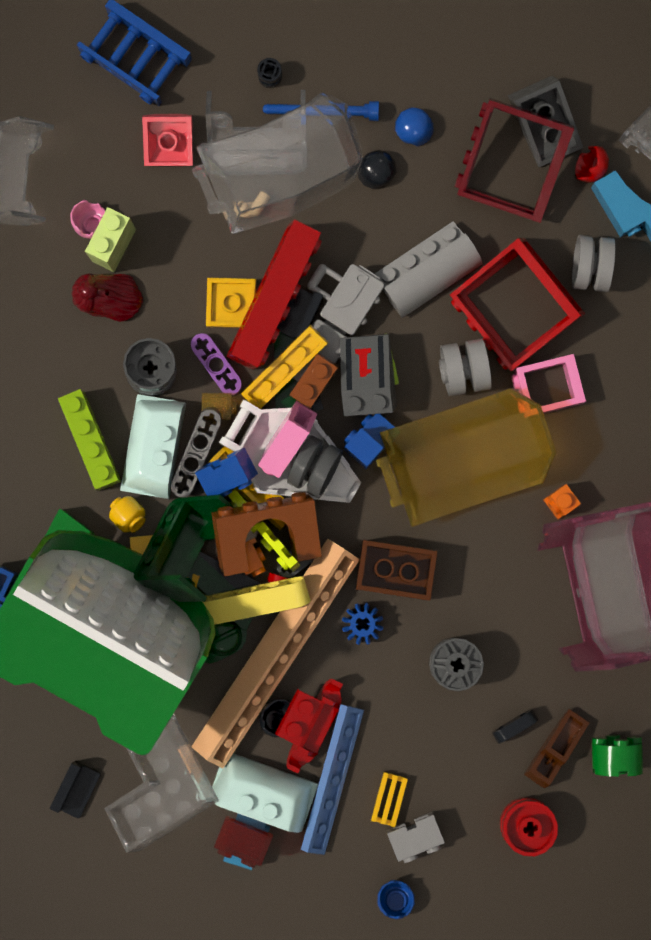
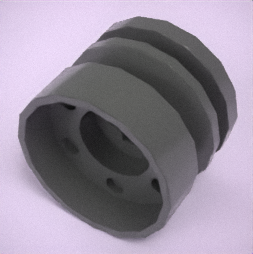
(137, 361)
(450, 650)

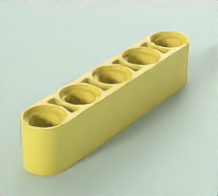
(258, 600)

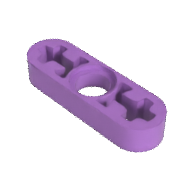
(210, 346)

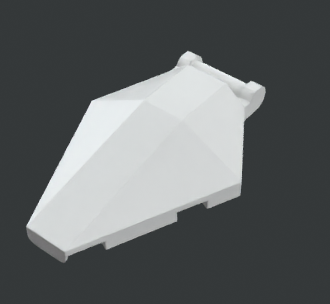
(257, 436)

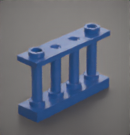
(156, 42)

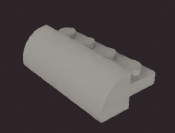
(429, 269)

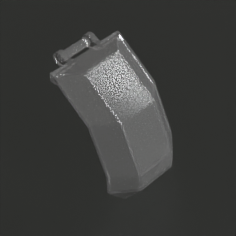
(281, 164)

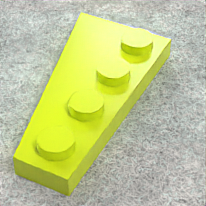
(269, 540)

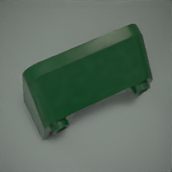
(177, 545)

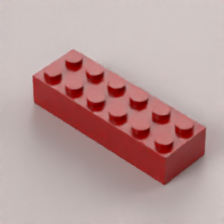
(273, 295)

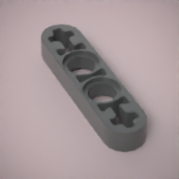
(199, 453)

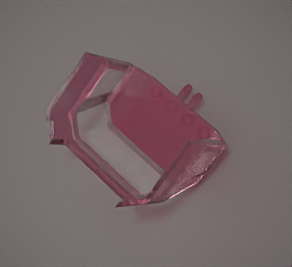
(610, 584)

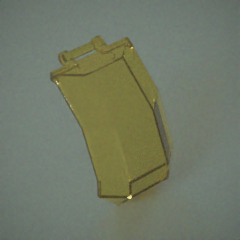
(467, 455)

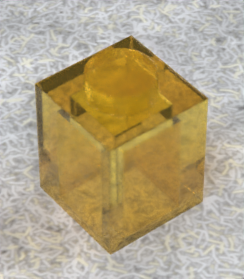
(223, 402)

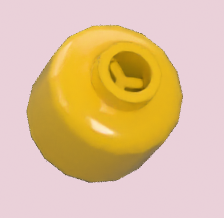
(127, 514)

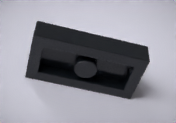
(301, 313)
(75, 790)

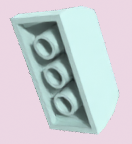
(153, 446)
(264, 793)

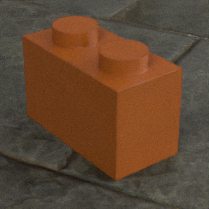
(314, 380)

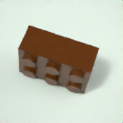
(396, 570)

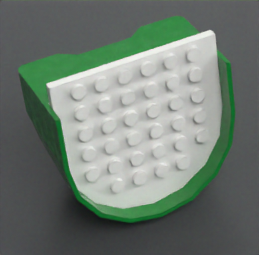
(102, 637)

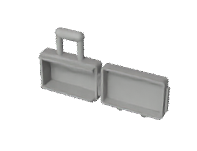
(344, 308)

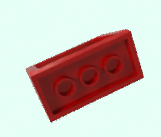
(477, 320)

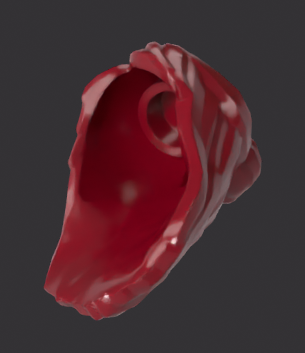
(107, 296)

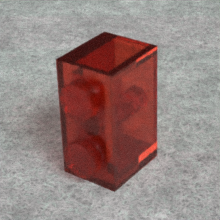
(243, 842)

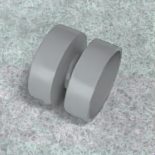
(458, 368)

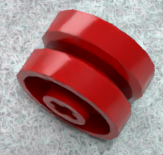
(539, 836)

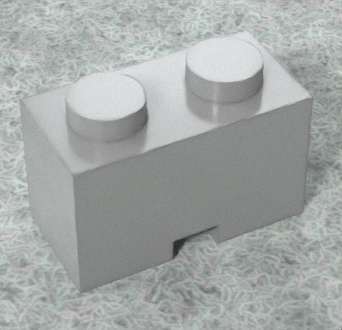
(416, 838)

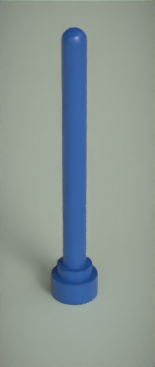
(368, 110)

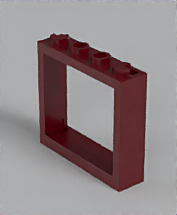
(471, 156)

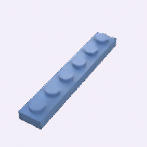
(332, 779)

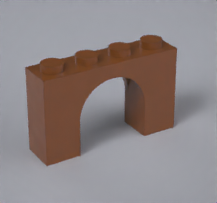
(233, 525)

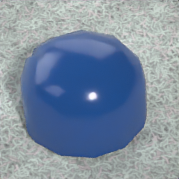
(414, 126)
(395, 899)

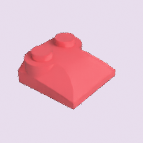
(168, 140)

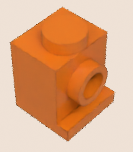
(562, 501)
(255, 558)

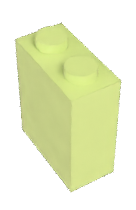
(110, 239)

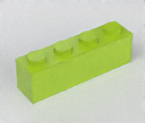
(89, 440)

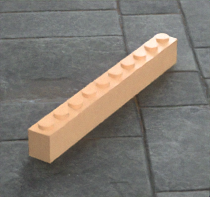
(273, 657)

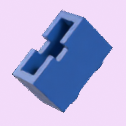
(223, 475)

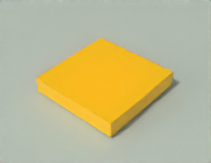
(228, 301)

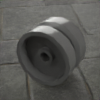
(314, 466)

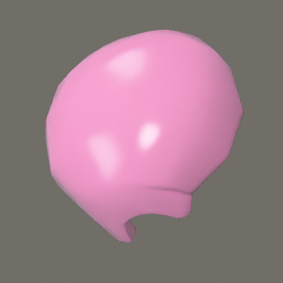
(86, 217)

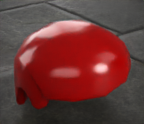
(592, 165)

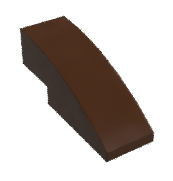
(556, 749)

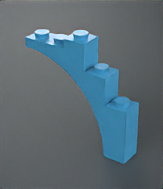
(622, 206)

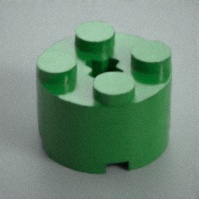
(617, 756)

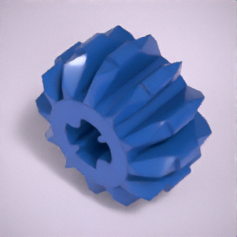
(362, 615)

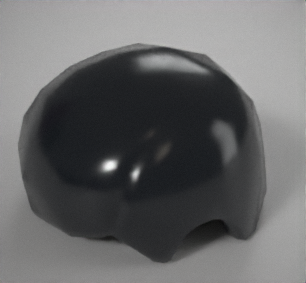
(377, 169)
(272, 715)

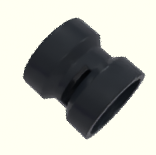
(270, 78)

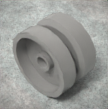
(593, 262)

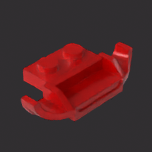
(308, 722)

